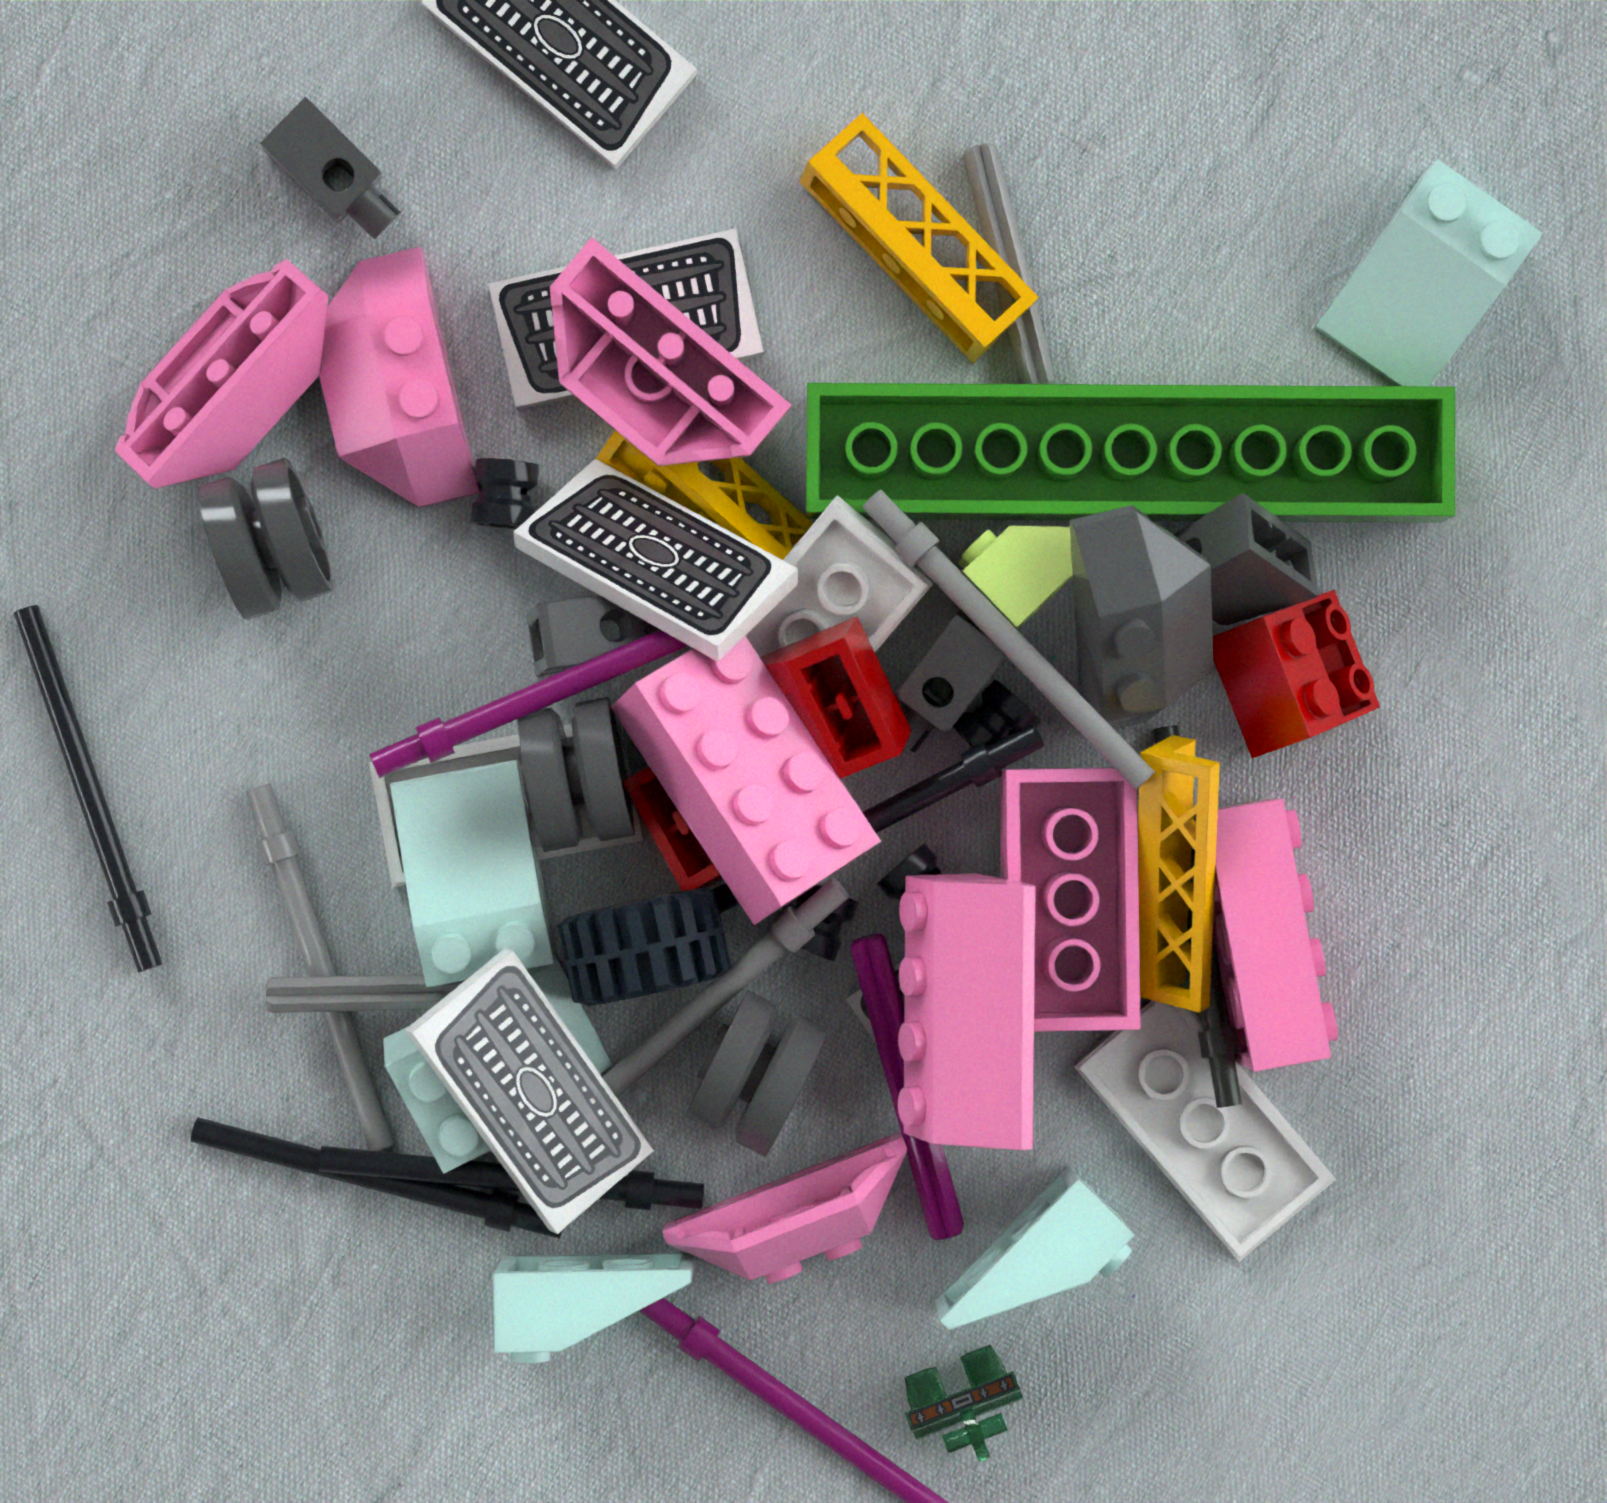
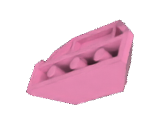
(654, 367)
(227, 379)
(394, 383)
(794, 1216)

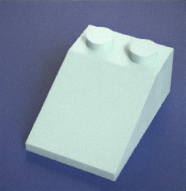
(1428, 278)
(471, 871)
(433, 1108)
(1046, 1250)
(563, 1299)

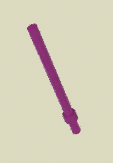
(437, 739)
(701, 1340)

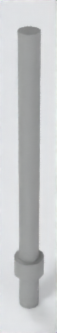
(919, 547)
(279, 849)
(788, 932)

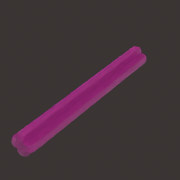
(886, 1017)

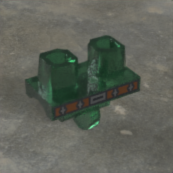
(936, 1411)

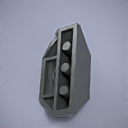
(1138, 615)

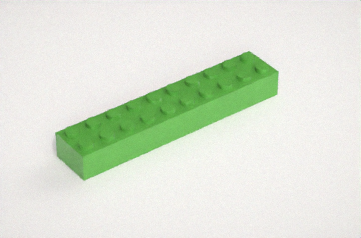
(1114, 446)

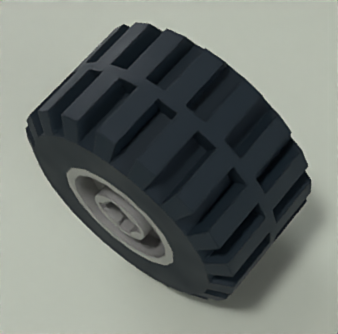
(644, 947)

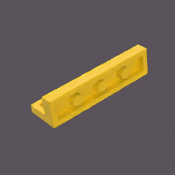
(900, 254)
(714, 500)
(1165, 873)

